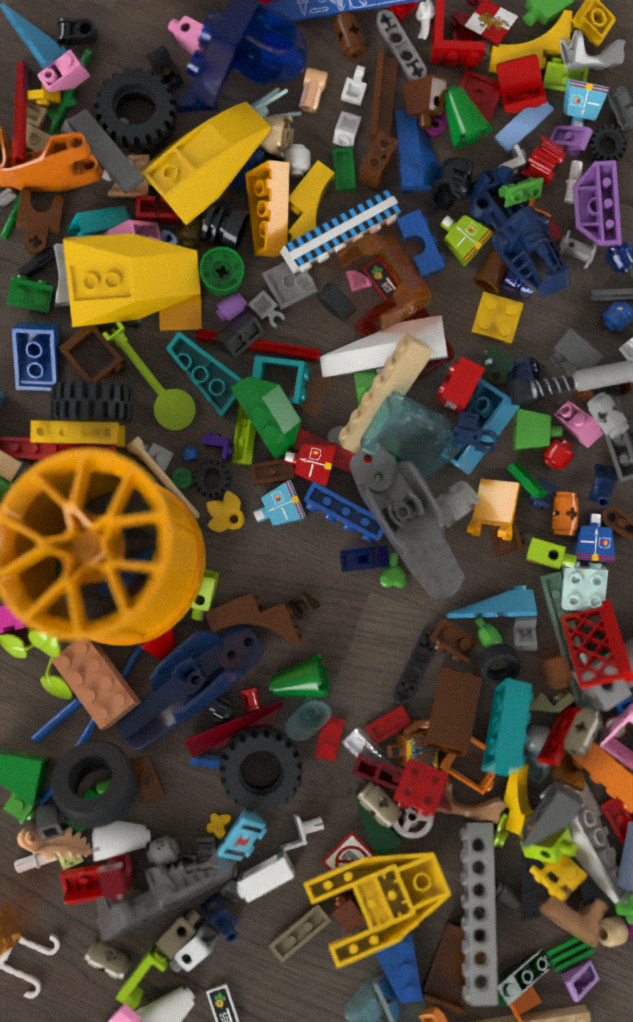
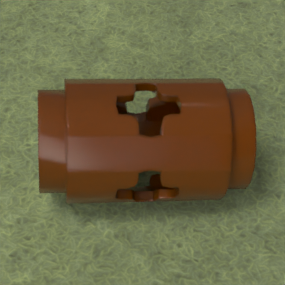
(350, 39)

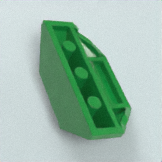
(269, 413)

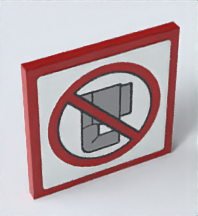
(347, 851)

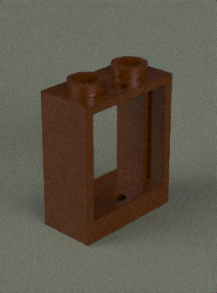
(378, 159)
(81, 338)

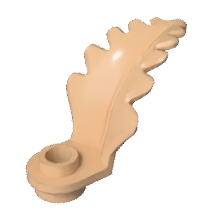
(32, 841)

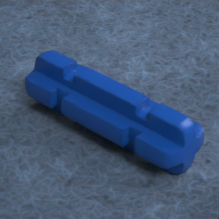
(206, 761)

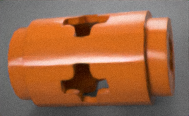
(564, 522)

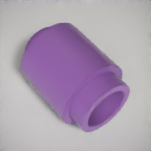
(231, 306)

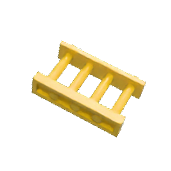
(78, 432)

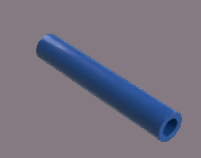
(56, 720)

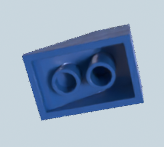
(36, 355)

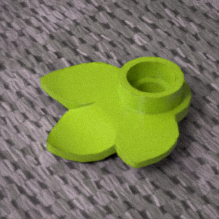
(501, 834)

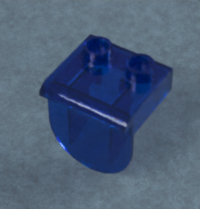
(250, 42)

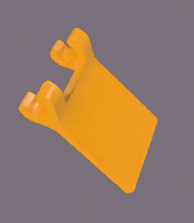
(183, 315)
(496, 508)

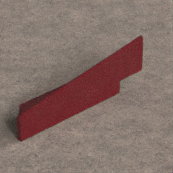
(221, 733)
(386, 776)

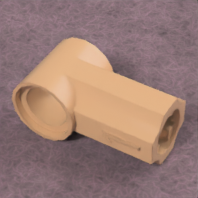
(313, 84)

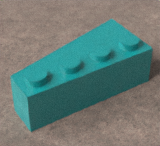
(205, 372)

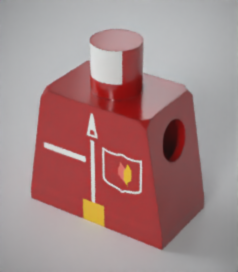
(312, 462)

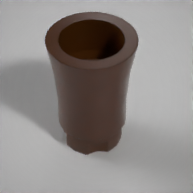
(491, 274)

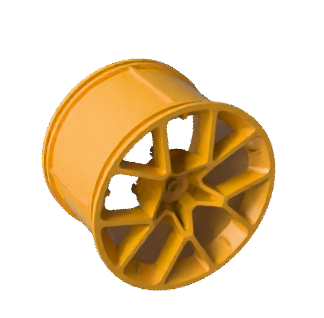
(94, 549)

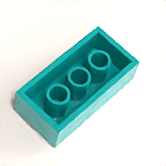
(507, 727)

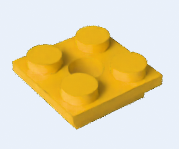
(586, 23)

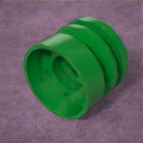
(214, 262)

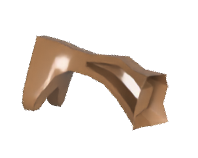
(480, 812)

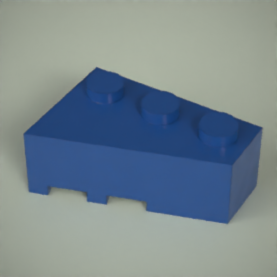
(401, 969)

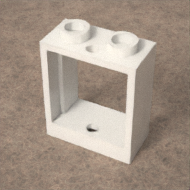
(265, 876)

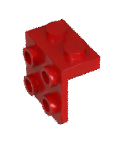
(521, 83)
(420, 788)

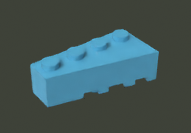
(494, 414)

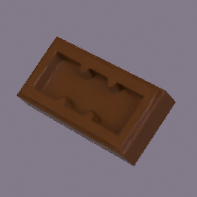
(148, 779)

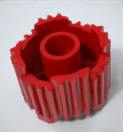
(544, 159)

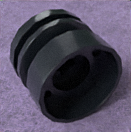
(220, 224)

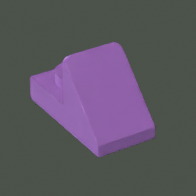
(571, 138)

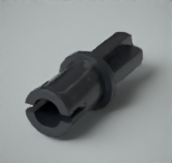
(37, 263)

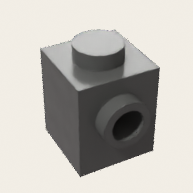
(50, 821)

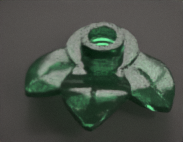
(496, 363)

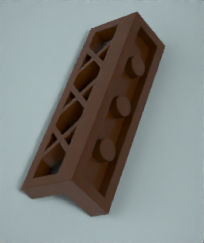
(383, 96)

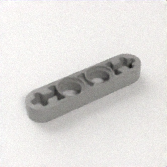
(398, 48)

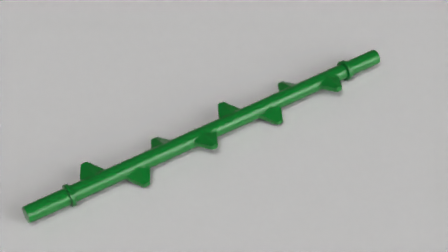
(56, 117)

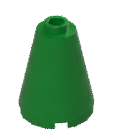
(464, 118)
(302, 679)

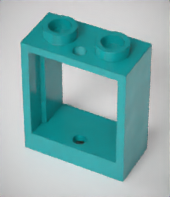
(303, 374)

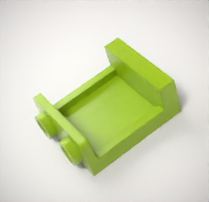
(129, 992)

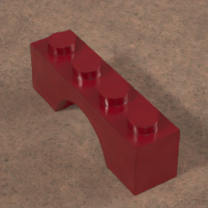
(117, 876)

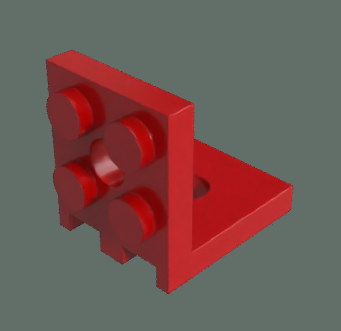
(453, 51)

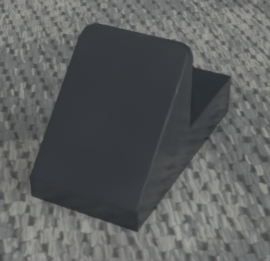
(164, 66)

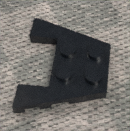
(530, 887)

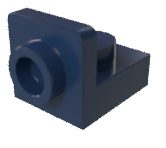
(544, 503)

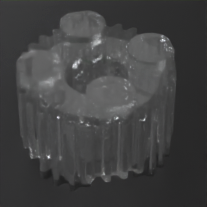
(457, 502)

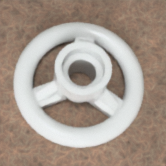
(403, 831)

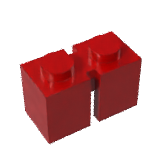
(148, 210)

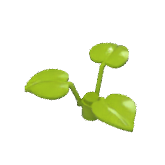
(50, 645)

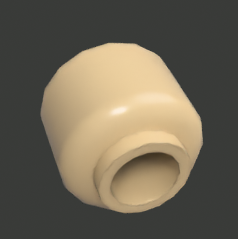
(612, 931)

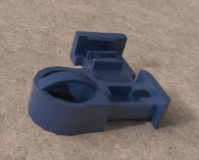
(468, 435)

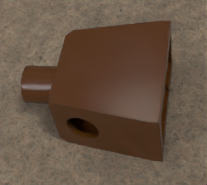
(425, 99)

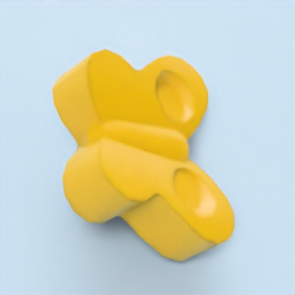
(218, 824)

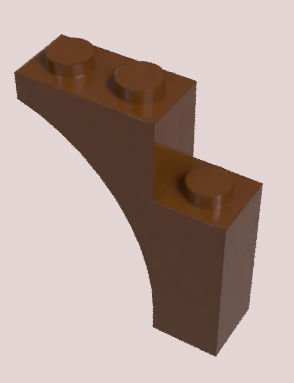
(246, 611)

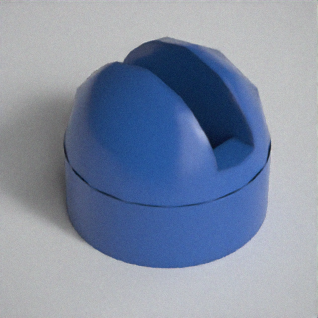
(189, 454)

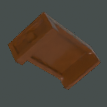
(453, 711)
(445, 976)

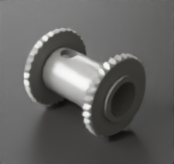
(578, 249)

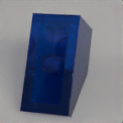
(188, 103)
(364, 558)

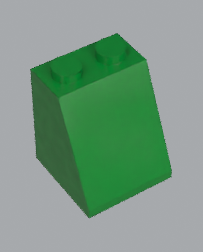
(23, 773)

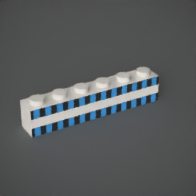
(341, 231)

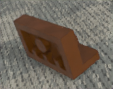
(502, 546)
(452, 639)

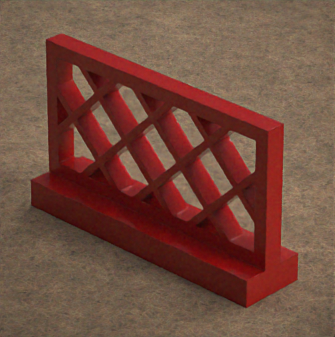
(615, 645)

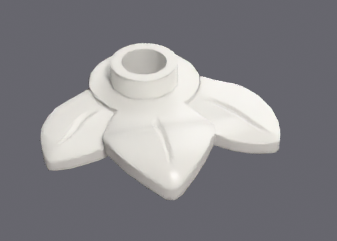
(425, 12)

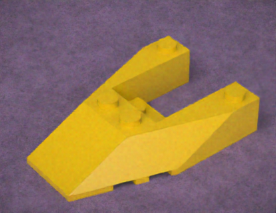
(393, 896)

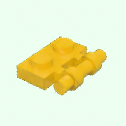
(567, 872)

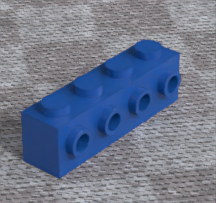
(344, 511)

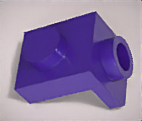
(215, 440)

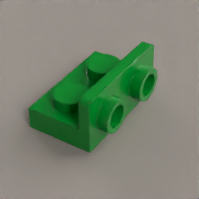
(30, 294)

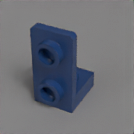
(239, 180)

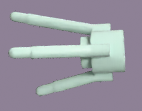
(261, 108)

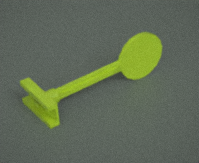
(173, 407)

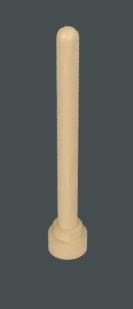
(136, 446)

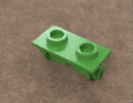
(521, 192)

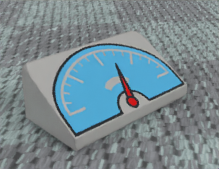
(388, 998)

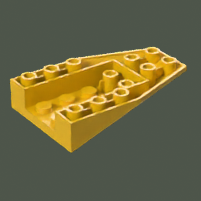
(126, 277)

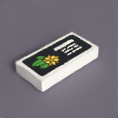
(222, 1004)

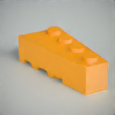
(268, 206)

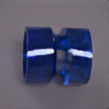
(513, 283)

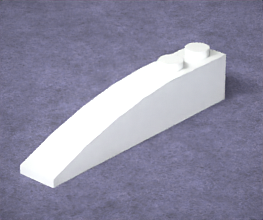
(374, 349)
(593, 846)

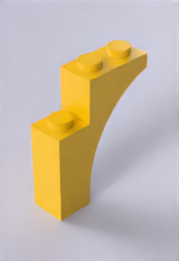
(544, 46)
(307, 197)

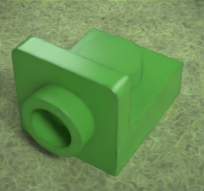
(20, 809)

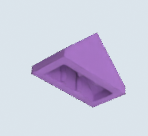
(580, 979)

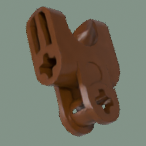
(37, 223)

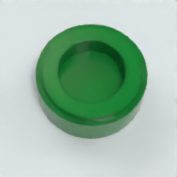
(182, 478)

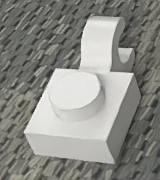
(355, 88)

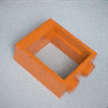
(487, 781)

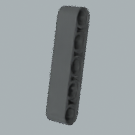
(106, 151)

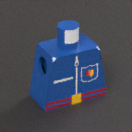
(594, 541)

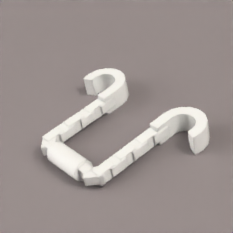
(32, 979)

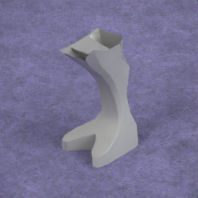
(575, 56)
(62, 292)

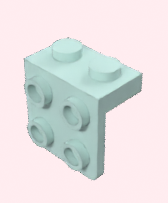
(584, 586)

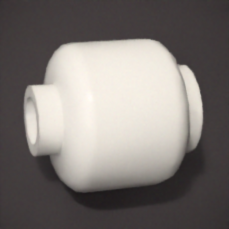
(299, 159)

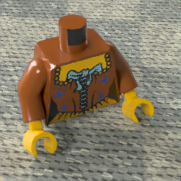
(410, 746)

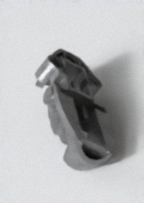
(167, 890)

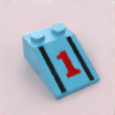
(242, 835)

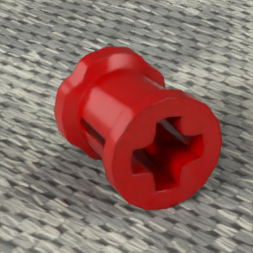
(251, 699)

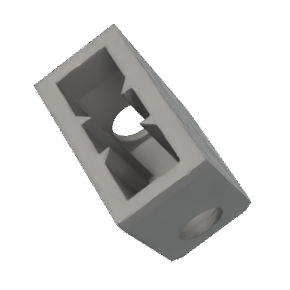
(195, 949)

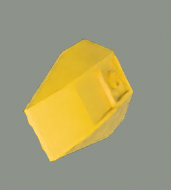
(205, 160)

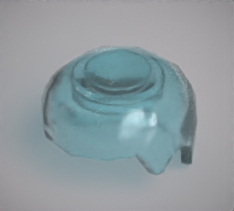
(537, 771)

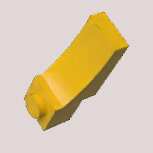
(517, 800)

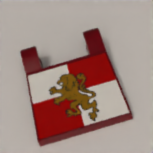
(486, 21)

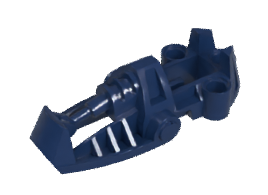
(518, 233)

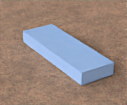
(522, 126)

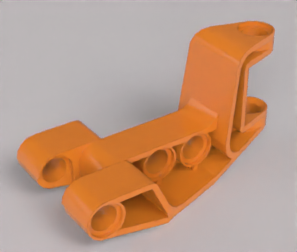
(55, 169)

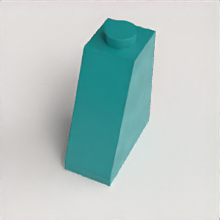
(97, 221)

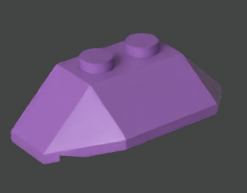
(598, 204)

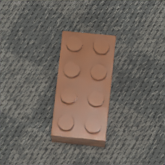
(96, 682)

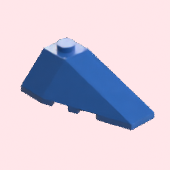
(415, 155)

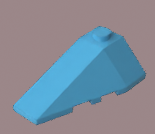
(40, 45)
(508, 603)

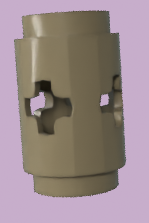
(582, 732)
(388, 810)
(117, 964)

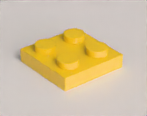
(497, 318)

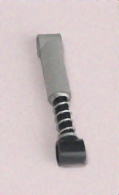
(523, 390)

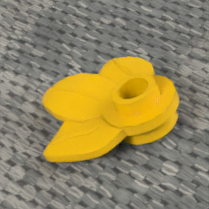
(223, 511)

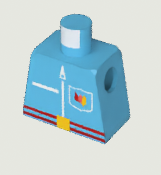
(583, 100)
(280, 506)

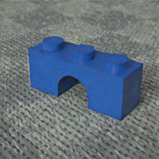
(414, 227)

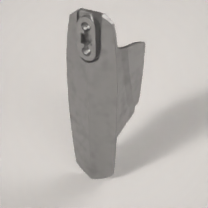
(409, 520)

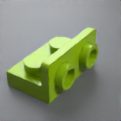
(556, 74)

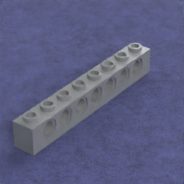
(486, 993)

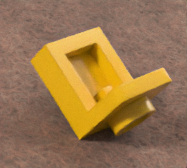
(43, 97)

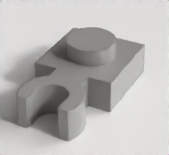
(265, 307)

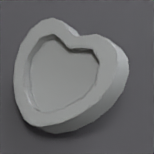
(334, 434)

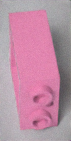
(614, 747)

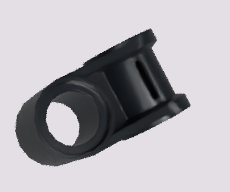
(72, 32)

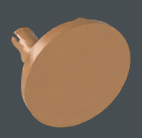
(581, 923)

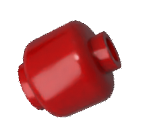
(558, 454)

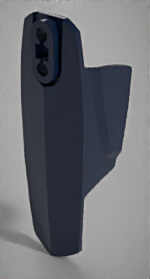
(189, 682)

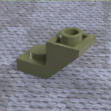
(560, 701)

